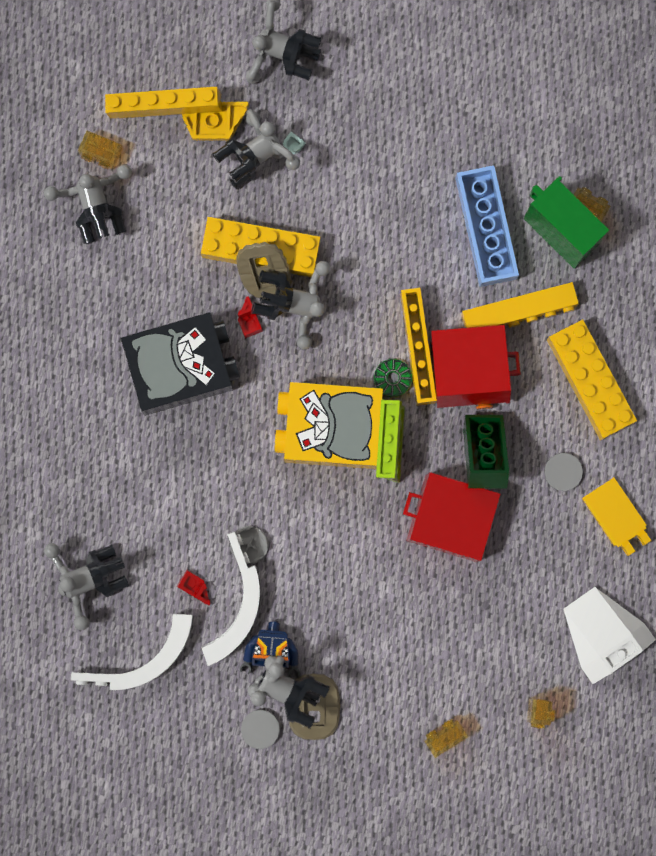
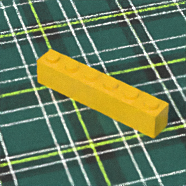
(163, 102)
(523, 308)
(418, 346)

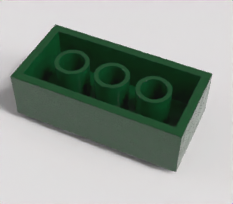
(486, 451)

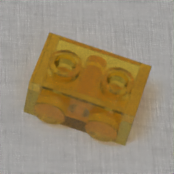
(540, 713)
(445, 738)

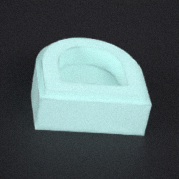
(293, 143)

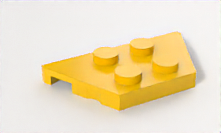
(216, 125)

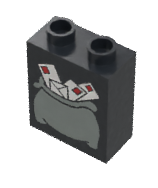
(179, 363)

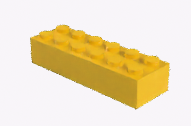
(226, 238)
(591, 379)

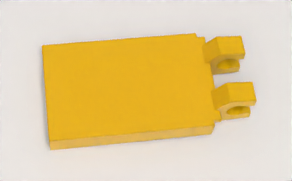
(616, 515)

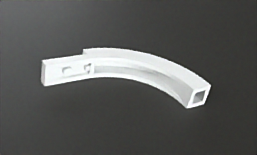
(235, 634)
(162, 661)

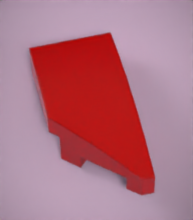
(247, 321)
(194, 586)

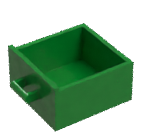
(564, 222)

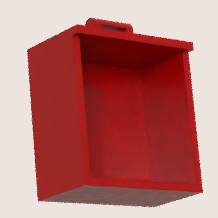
(472, 366)
(452, 517)

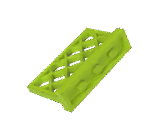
(390, 440)

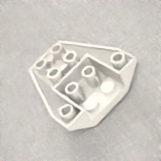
(604, 634)

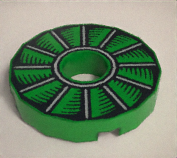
(397, 367)

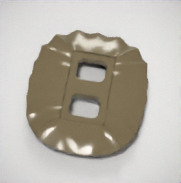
(250, 272)
(329, 712)

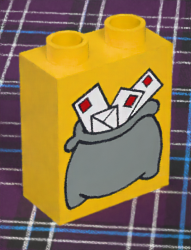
(330, 425)

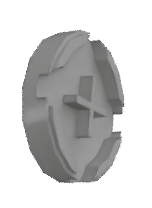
(563, 472)
(254, 543)
(260, 729)

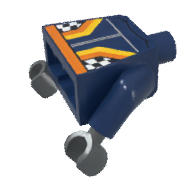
(271, 643)

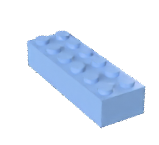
(486, 226)

